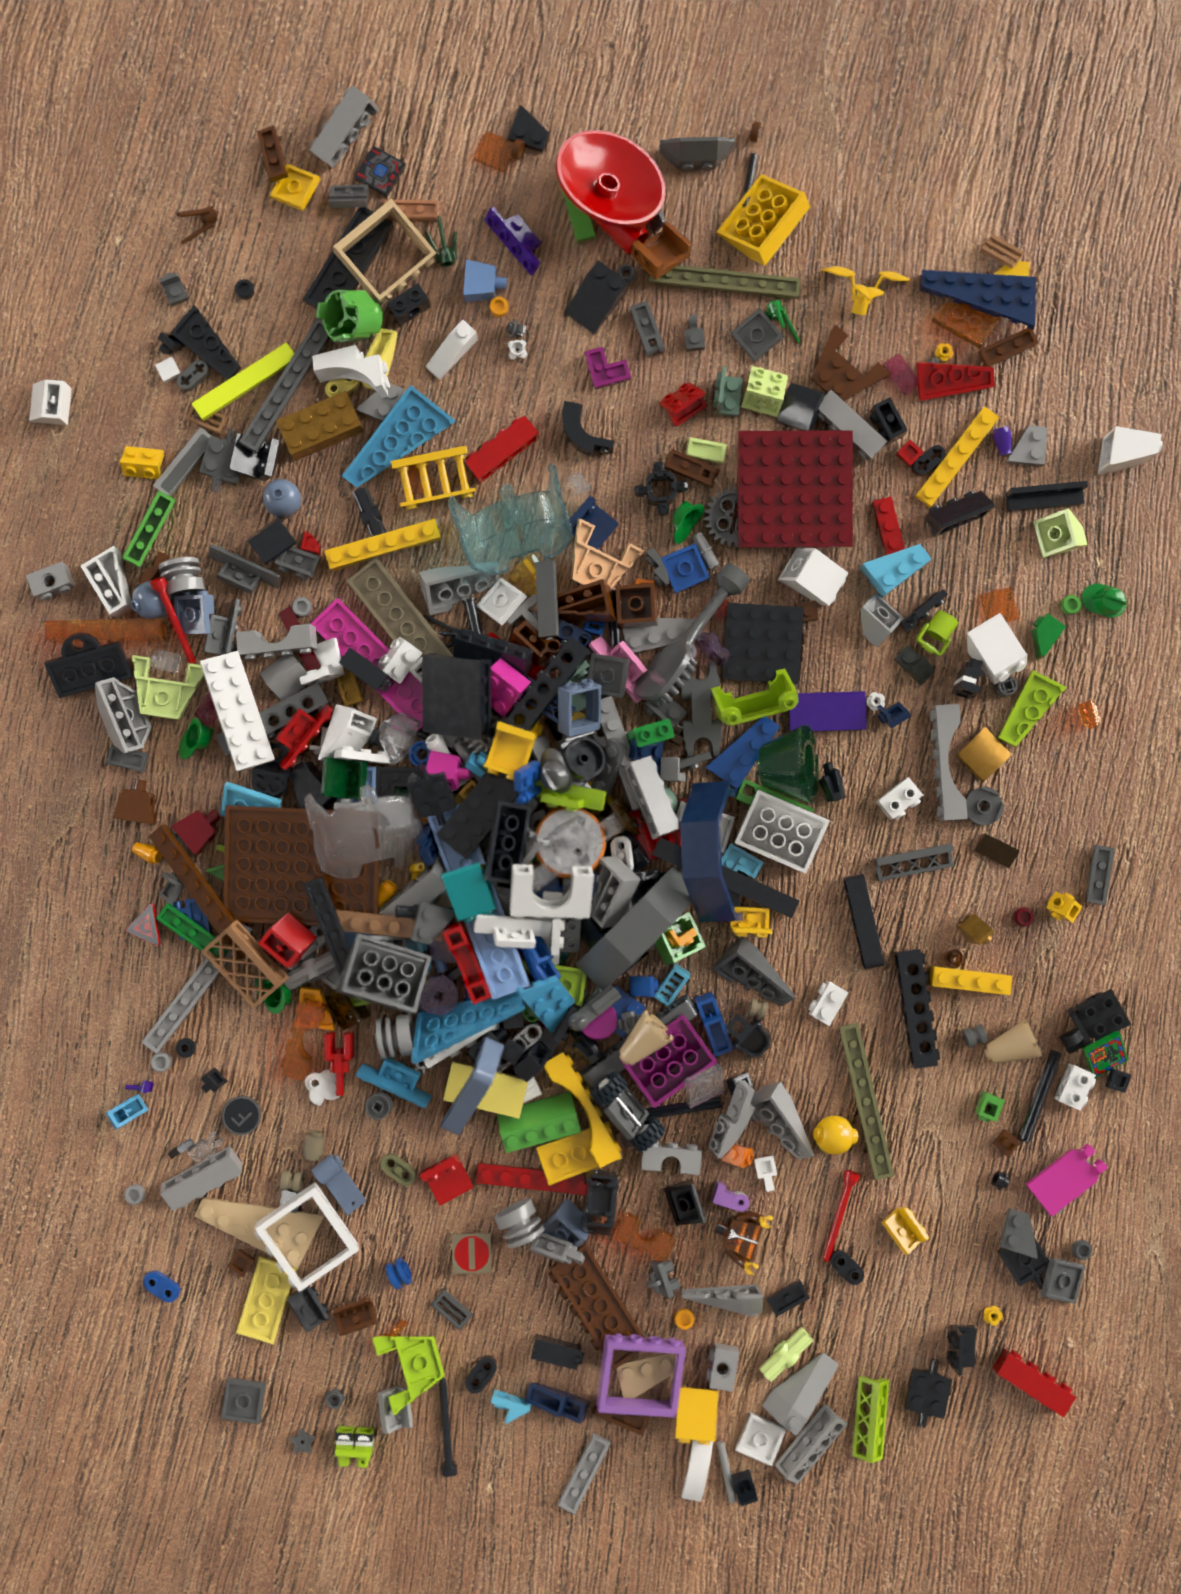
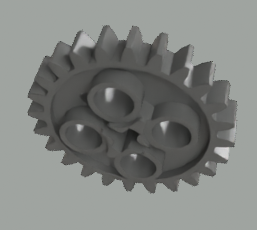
(717, 514)

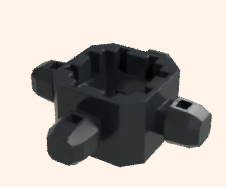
(659, 475)

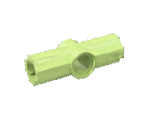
(786, 1354)

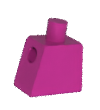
(451, 765)

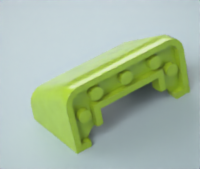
(777, 699)

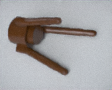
(207, 216)

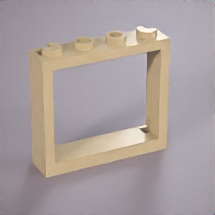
(364, 228)

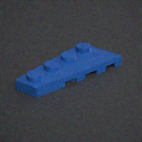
(741, 756)

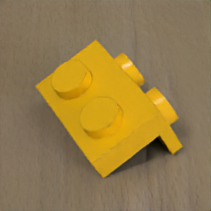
(141, 462)
(904, 1229)

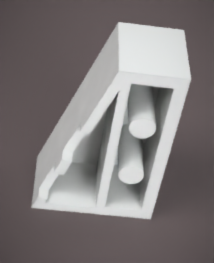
(109, 581)

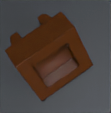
(1006, 1143)

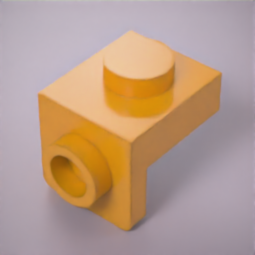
(683, 939)

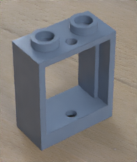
(593, 708)

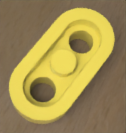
(342, 385)

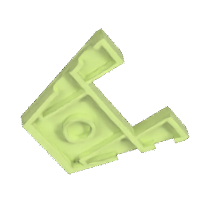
(161, 696)

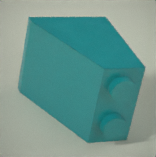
(470, 892)

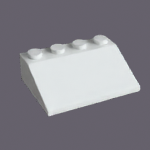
(781, 831)

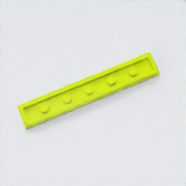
(243, 382)

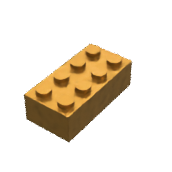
(320, 425)

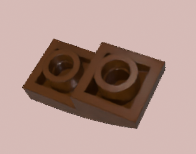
(151, 574)

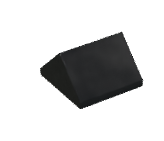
(271, 541)
(684, 1203)

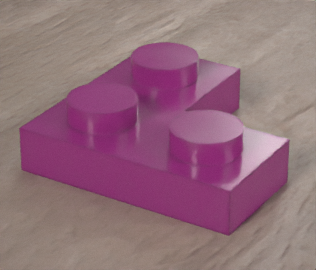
(604, 373)

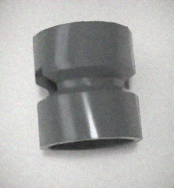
(379, 1105)

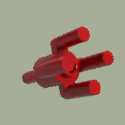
(339, 1057)

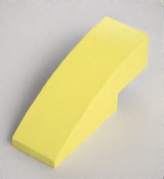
(384, 345)

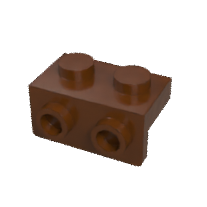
(355, 1315)

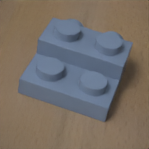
(194, 611)

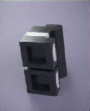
(966, 679)

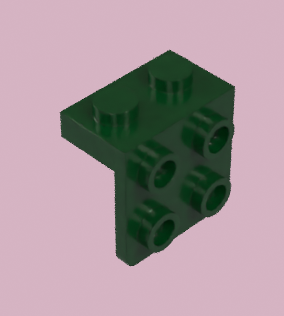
(343, 778)

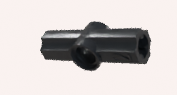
(369, 512)

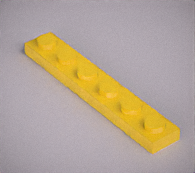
(957, 457)

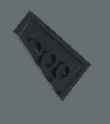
(202, 340)

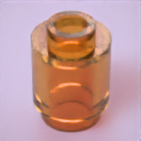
(1090, 714)

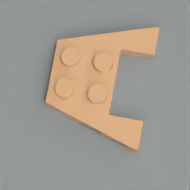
(593, 565)

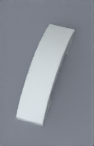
(697, 1471)

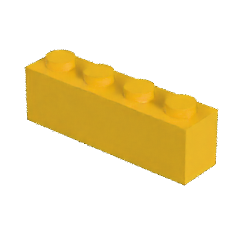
(970, 980)

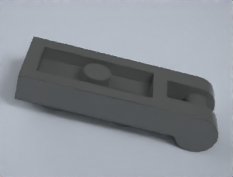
(647, 328)

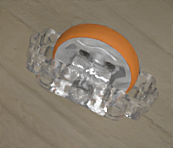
(570, 841)

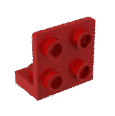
(447, 1179)

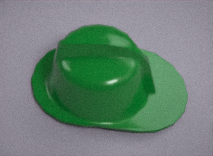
(685, 519)
(1104, 600)
(195, 738)
(276, 1000)

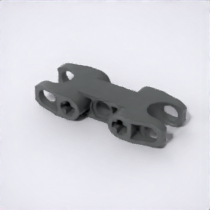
(701, 721)

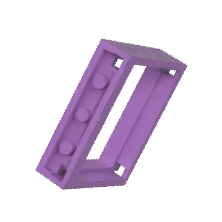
(637, 1406)

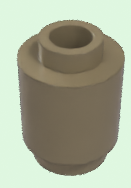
(314, 1145)

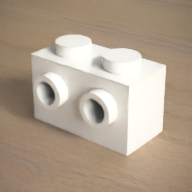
(899, 798)
(1075, 1087)

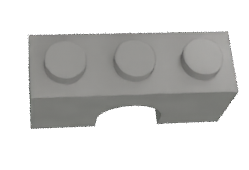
(688, 1156)

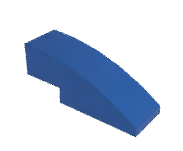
(539, 961)
(713, 1023)

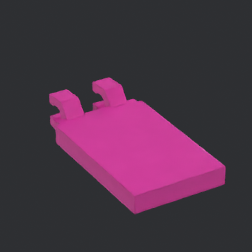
(1066, 1179)

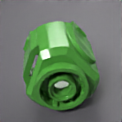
(361, 315)

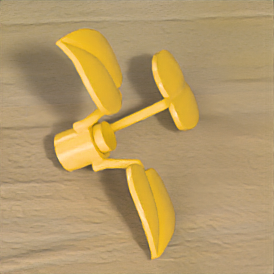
(865, 293)

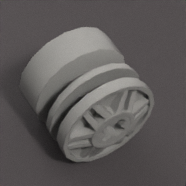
(181, 576)
(391, 1036)
(521, 1227)

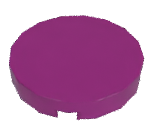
(602, 1026)

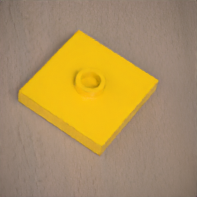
(296, 188)

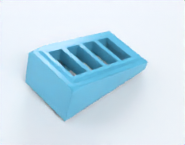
(681, 971)

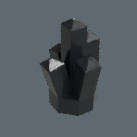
(832, 783)
(585, 1047)

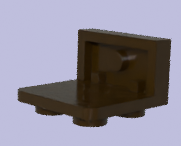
(621, 810)

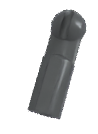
(598, 1005)

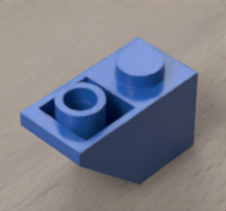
(643, 985)

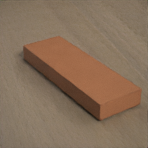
(417, 209)

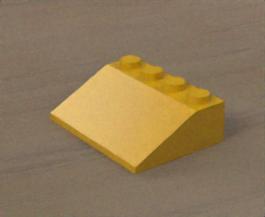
(766, 219)

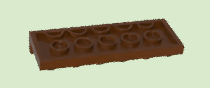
(595, 1303)

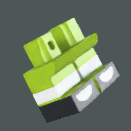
(354, 1444)

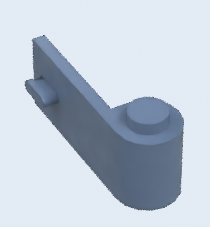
(339, 1183)

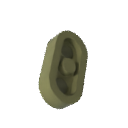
(396, 1171)

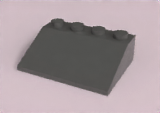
(384, 974)

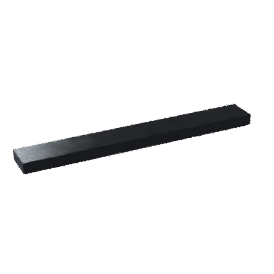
(735, 882)

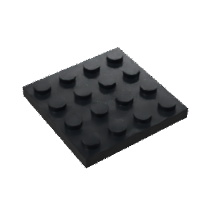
(762, 641)

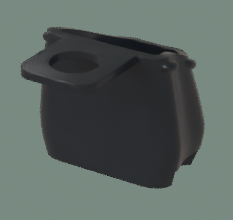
(270, 777)
(752, 1040)

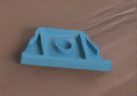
(548, 1001)

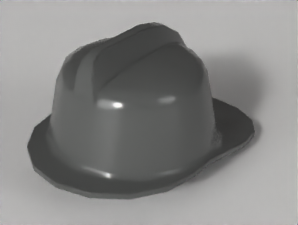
(554, 772)

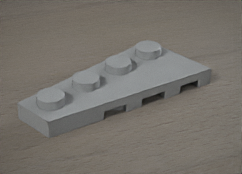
(653, 637)

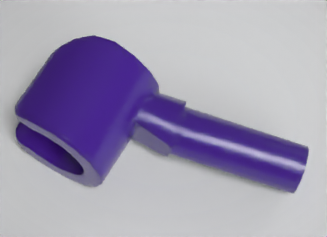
(146, 1086)

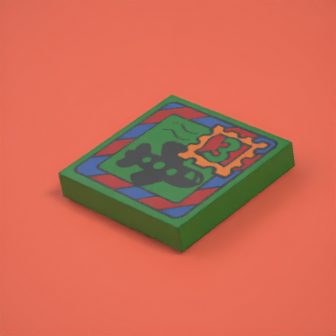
(1105, 1054)

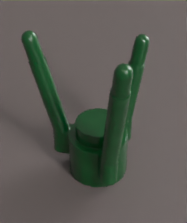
(446, 256)

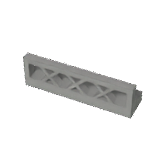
(809, 1444)

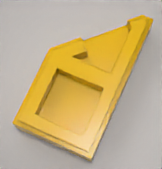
(1019, 269)

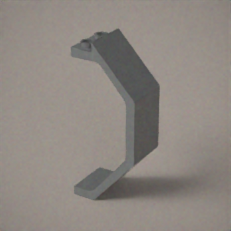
(636, 930)

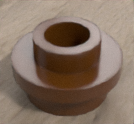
(949, 957)

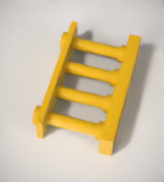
(421, 462)

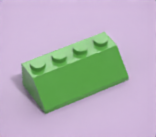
(540, 1122)

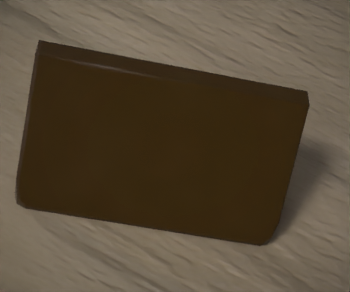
(996, 850)

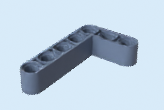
(475, 1087)

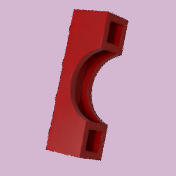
(467, 961)

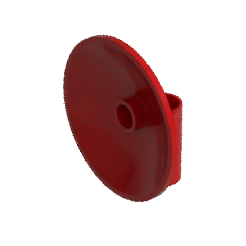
(611, 183)

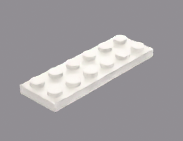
(237, 711)

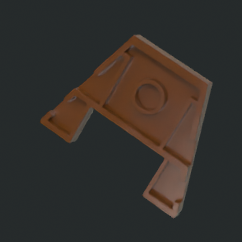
(839, 375)

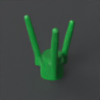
(776, 312)

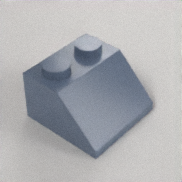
(565, 1223)

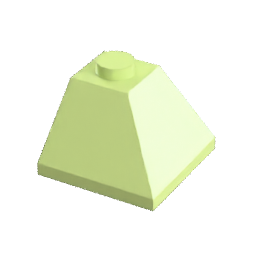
(1059, 533)

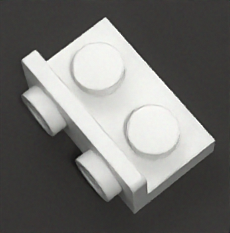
(828, 1002)

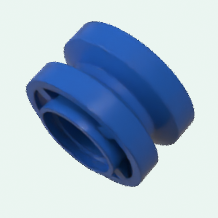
(414, 751)
(398, 1273)

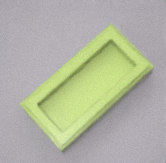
(706, 450)

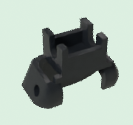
(600, 1202)

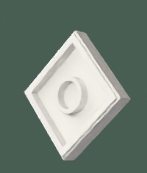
(501, 601)
(760, 1439)

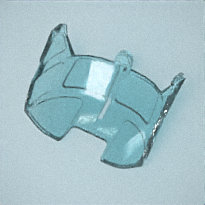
(492, 536)

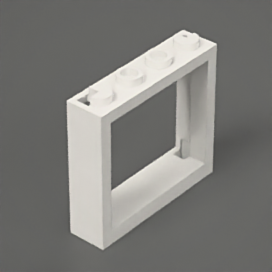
(283, 1265)

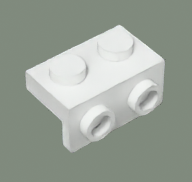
(399, 659)

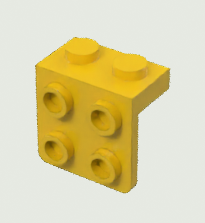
(754, 921)

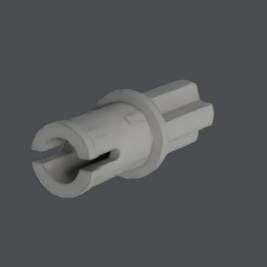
(705, 550)

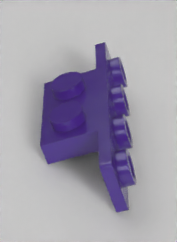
(516, 237)

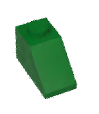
(1045, 634)

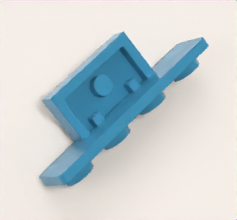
(396, 1079)

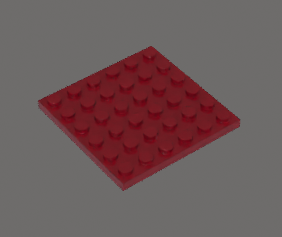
(795, 489)

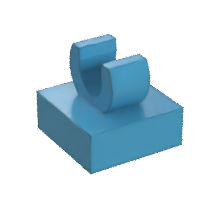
(476, 763)

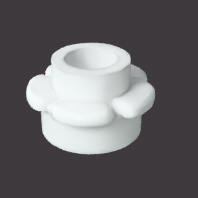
(875, 696)

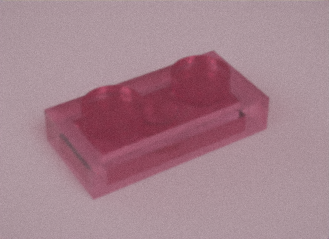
(901, 374)

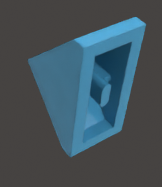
(127, 1111)

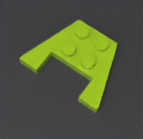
(419, 1364)

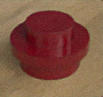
(1023, 917)

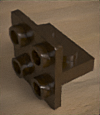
(344, 1010)

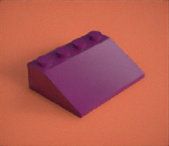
(667, 1068)

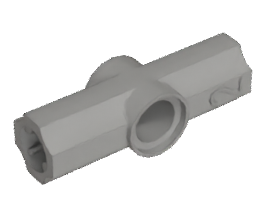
(310, 971)

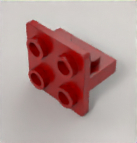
(684, 403)

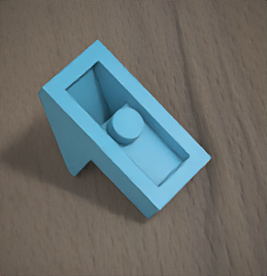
(515, 1405)

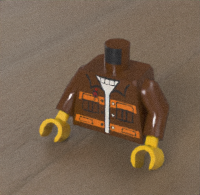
(742, 1237)

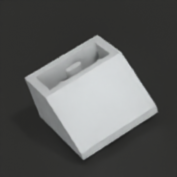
(50, 402)

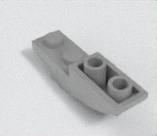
(732, 1124)

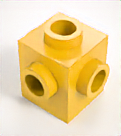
(1063, 907)

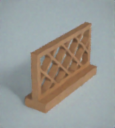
(258, 957)

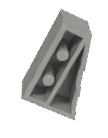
(614, 891)

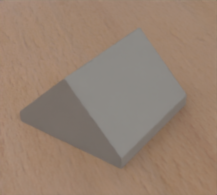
(284, 676)

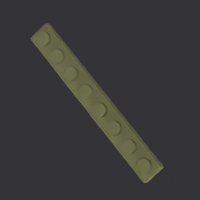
(730, 281)
(866, 1101)

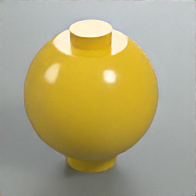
(835, 1135)

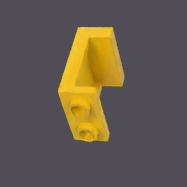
(509, 750)
(696, 1415)

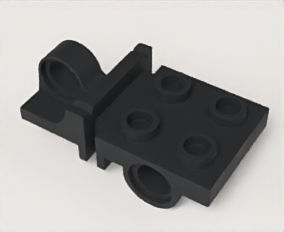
(1094, 1019)

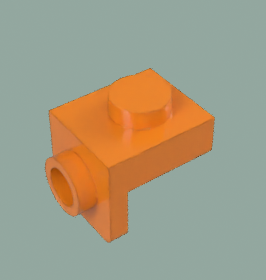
(739, 1156)

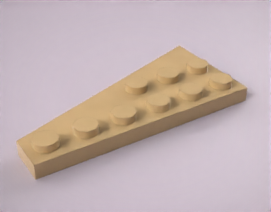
(290, 1233)

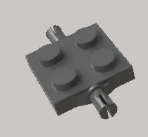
(217, 461)

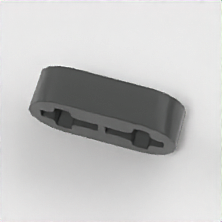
(192, 374)

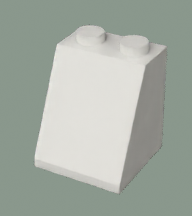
(1127, 448)
(813, 575)
(997, 648)

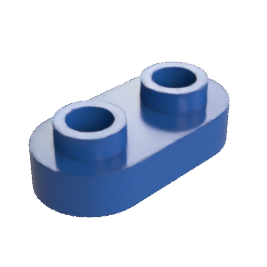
(162, 1284)

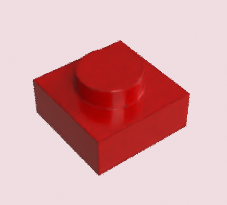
(909, 453)

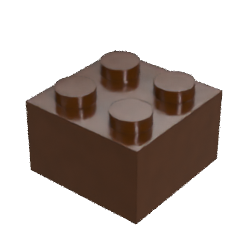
(636, 605)

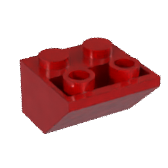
(288, 940)

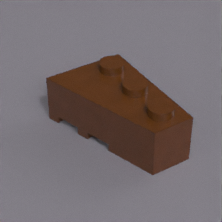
(587, 603)

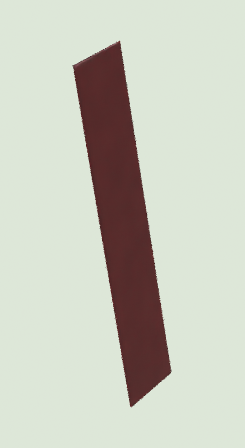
(289, 619)

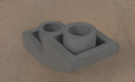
(660, 572)

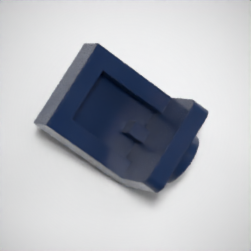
(893, 715)

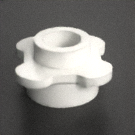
(513, 345)

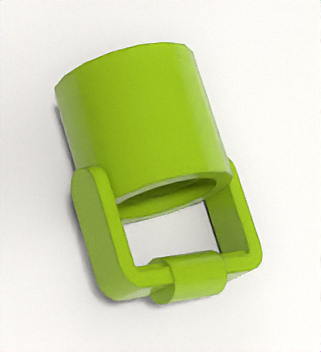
(940, 629)

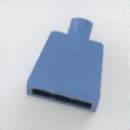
(481, 281)

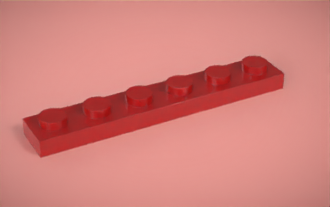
(527, 1179)

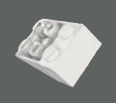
(347, 729)

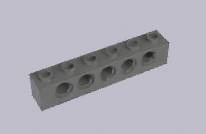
(281, 710)

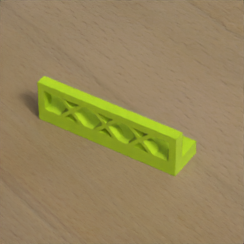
(876, 1421)

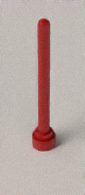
(159, 585)
(850, 1178)

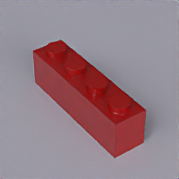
(501, 449)
(1034, 1382)

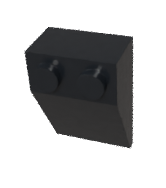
(597, 297)

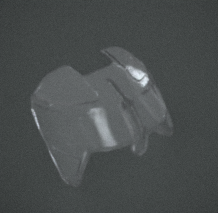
(347, 838)

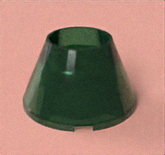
(790, 764)

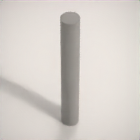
(726, 1471)

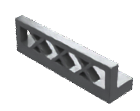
(917, 854)

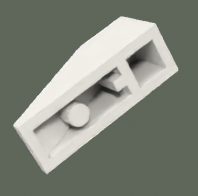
(452, 349)

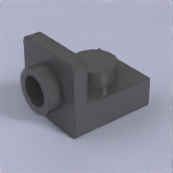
(174, 289)

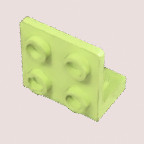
(765, 391)

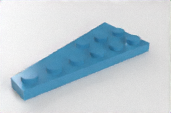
(402, 431)

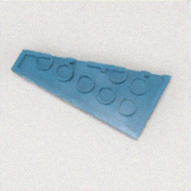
(440, 1032)

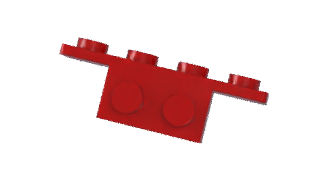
(299, 731)

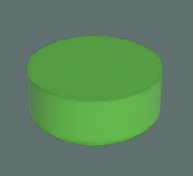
(1070, 605)

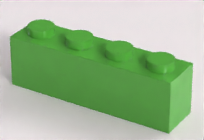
(148, 529)

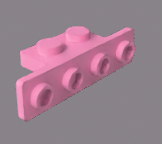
(636, 668)

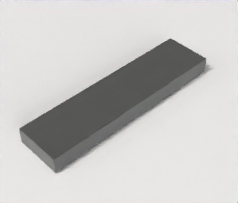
(547, 599)

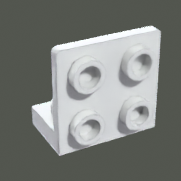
(328, 657)

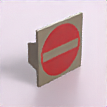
(471, 1253)

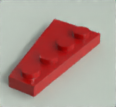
(944, 379)

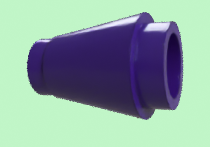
(1002, 438)

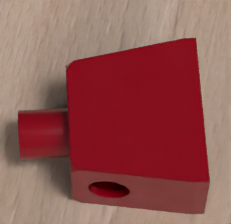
(197, 830)

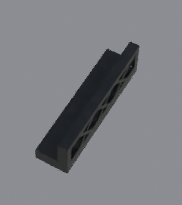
(1045, 496)

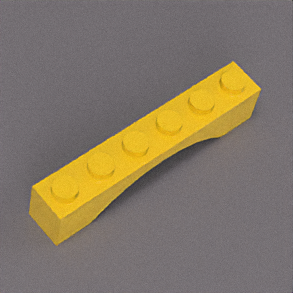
(381, 544)
(601, 1146)

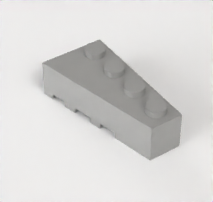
(343, 126)

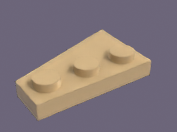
(644, 1373)

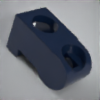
(568, 630)

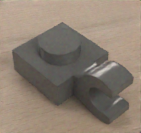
(694, 337)

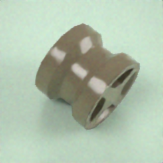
(757, 1009)

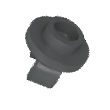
(515, 329)

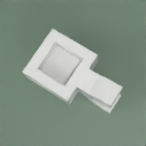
(766, 1169)

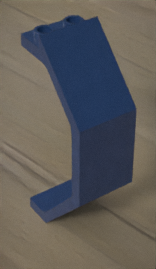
(703, 852)

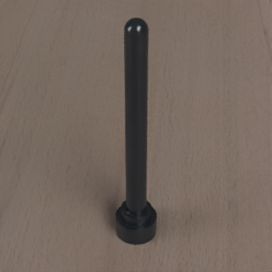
(449, 1467)

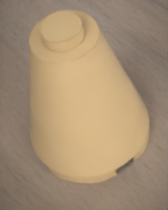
(645, 1038)
(1013, 1045)

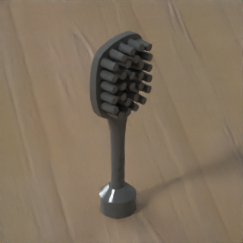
(677, 657)

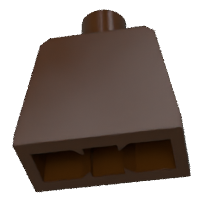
(136, 804)

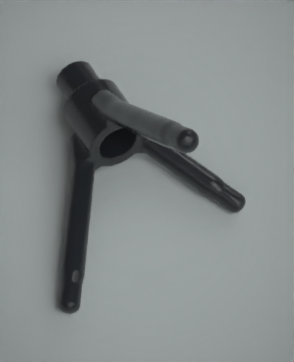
(453, 633)

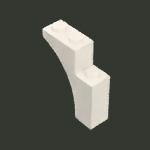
(351, 364)

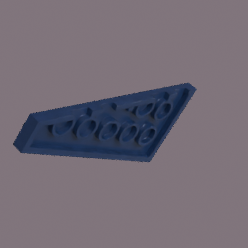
(989, 293)

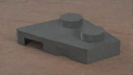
(1018, 1234)

